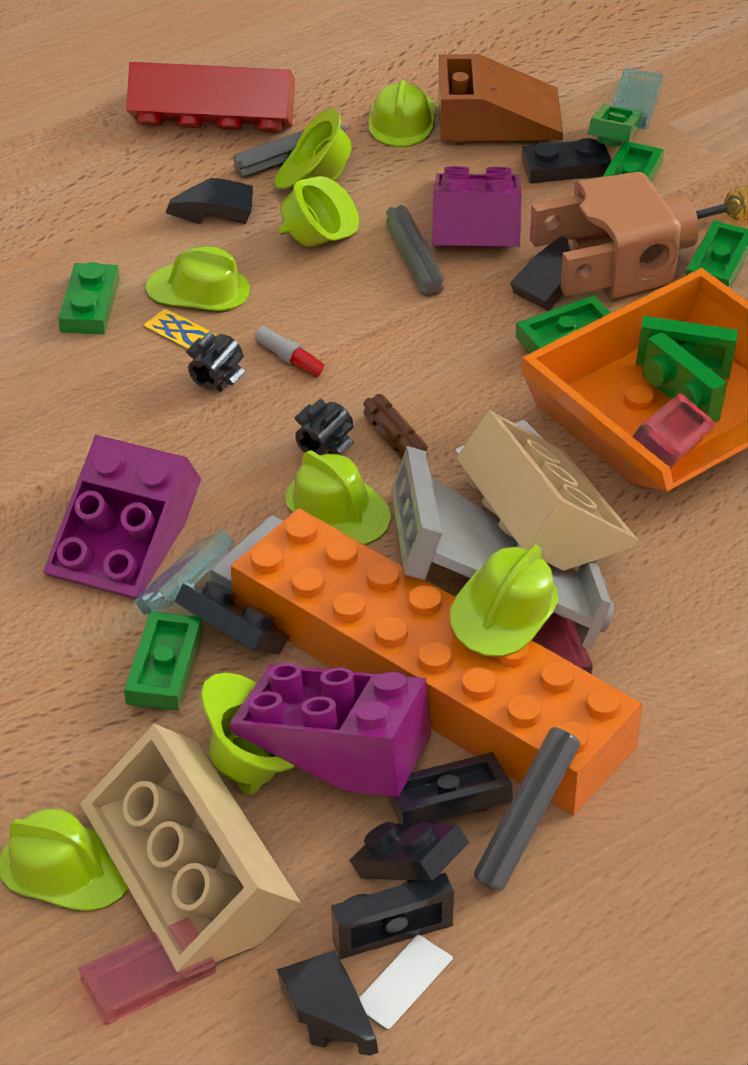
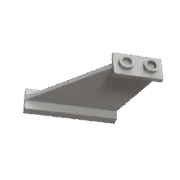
(458, 535)

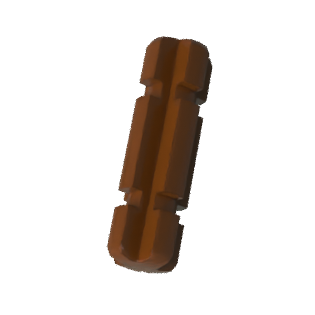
(392, 425)

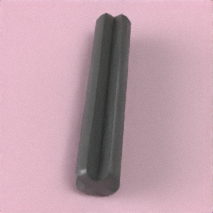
(266, 155)
(414, 250)
(527, 808)

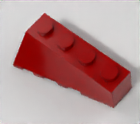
(210, 95)

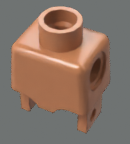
(619, 232)

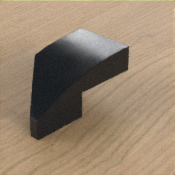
(215, 196)
(541, 277)
(327, 1002)

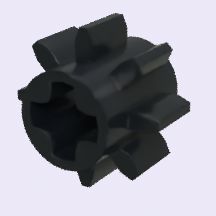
(215, 361)
(324, 428)

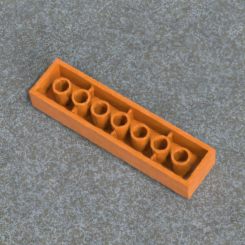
(372, 618)

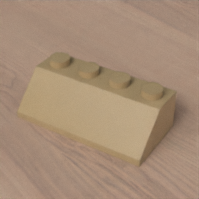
(541, 495)
(188, 849)

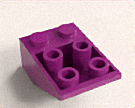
(477, 207)
(122, 517)
(340, 724)

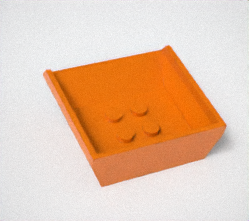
(602, 398)

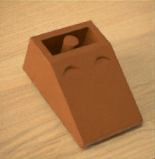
(494, 102)

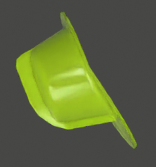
(401, 115)
(319, 151)
(318, 212)
(200, 279)
(336, 494)
(504, 602)
(228, 752)
(60, 862)

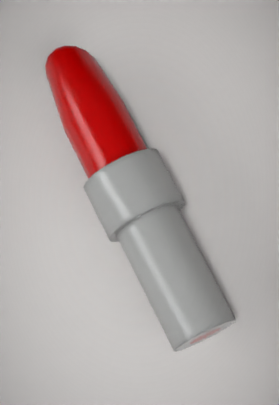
(289, 351)

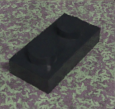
(565, 160)
(247, 625)
(453, 790)
(408, 851)
(392, 915)

